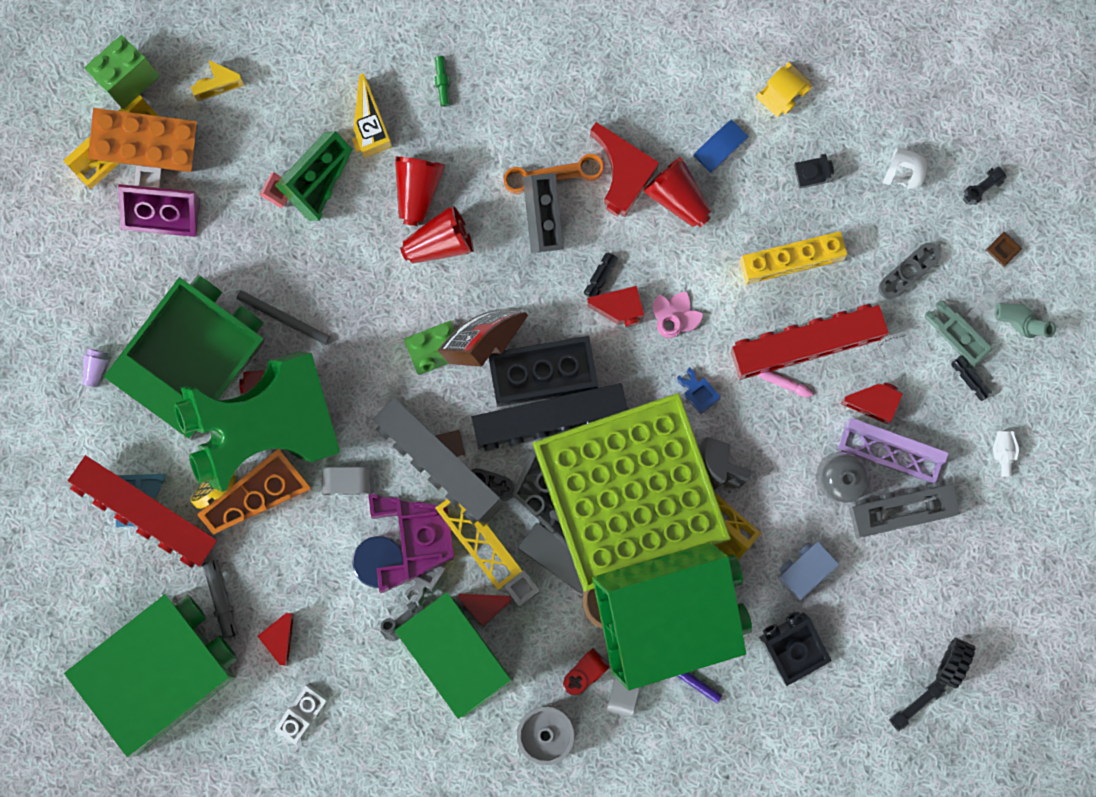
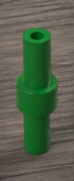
(442, 81)

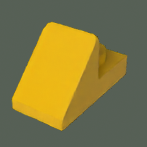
(223, 81)

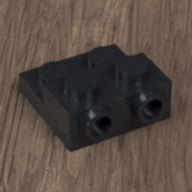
(794, 647)

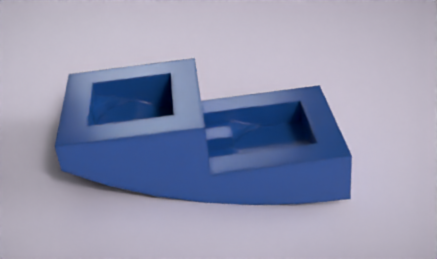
(720, 146)

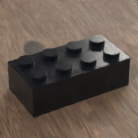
(543, 371)

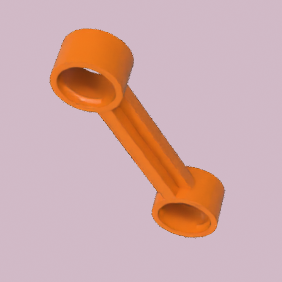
(562, 172)

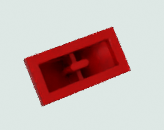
(484, 606)
(278, 638)

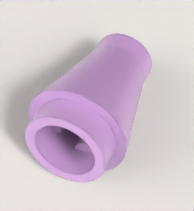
(94, 366)

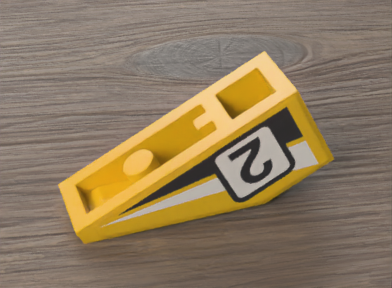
(368, 125)

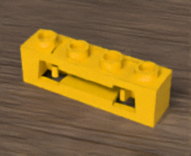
(793, 258)

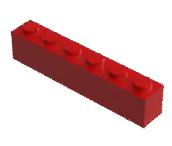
(809, 341)
(142, 511)

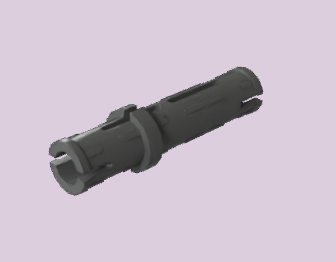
(223, 610)

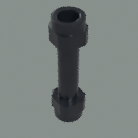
(900, 719)

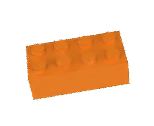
(142, 140)

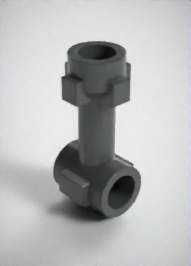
(389, 625)

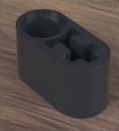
(498, 479)

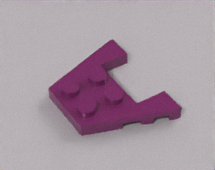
(424, 539)

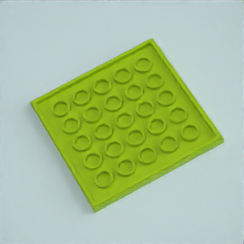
(630, 488)

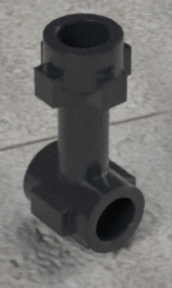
(974, 193)

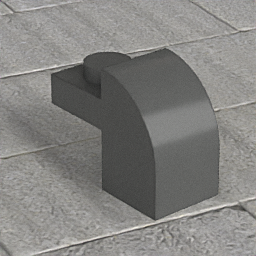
(715, 457)

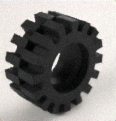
(955, 663)

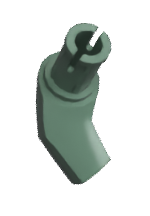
(1024, 320)

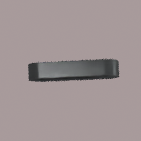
(900, 288)

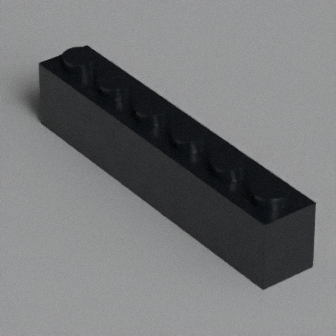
(547, 416)

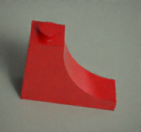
(629, 167)

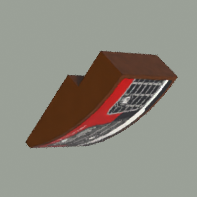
(481, 336)

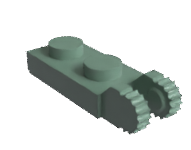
(959, 334)

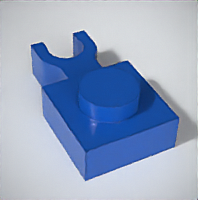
(700, 393)

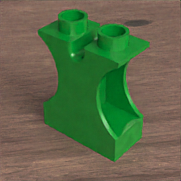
(277, 413)

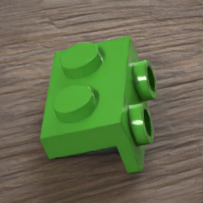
(424, 347)

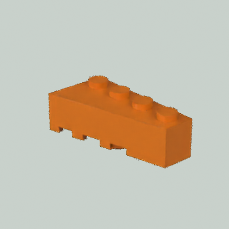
(259, 490)

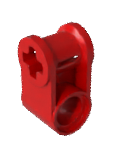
(588, 669)

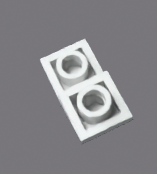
(301, 714)

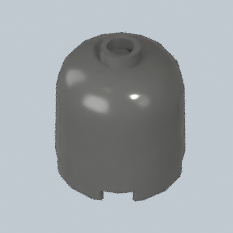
(843, 477)

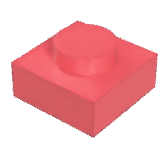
(272, 193)

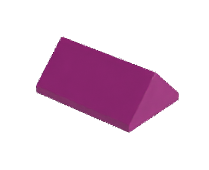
(158, 210)

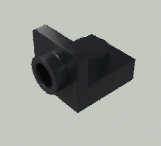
(814, 171)

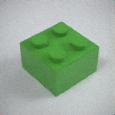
(122, 71)

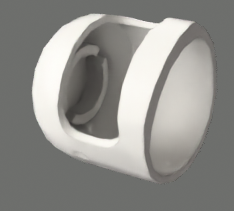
(910, 160)

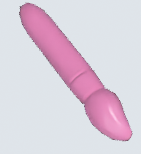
(786, 383)

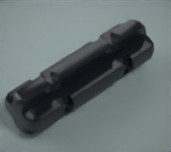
(601, 275)
(971, 378)

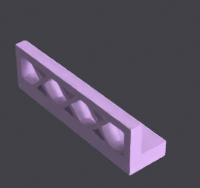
(895, 441)

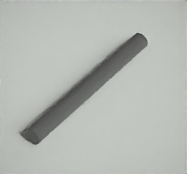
(283, 317)

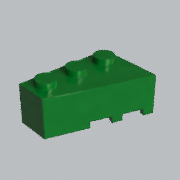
(313, 176)

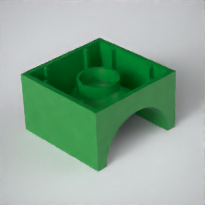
(453, 655)

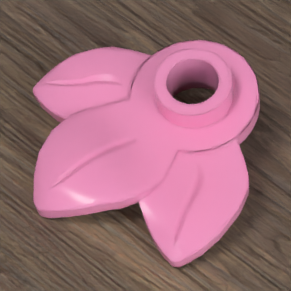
(676, 311)

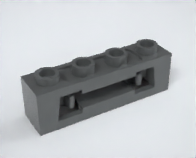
(945, 500)

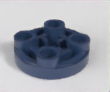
(374, 554)

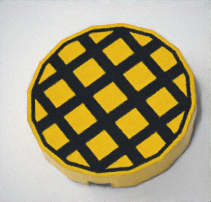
(205, 493)

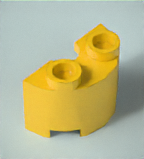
(783, 89)

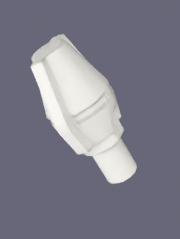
(1006, 450)

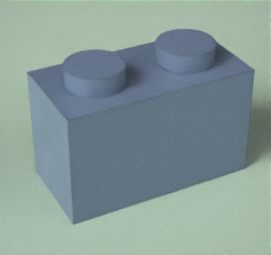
(807, 570)

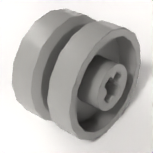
(550, 750)

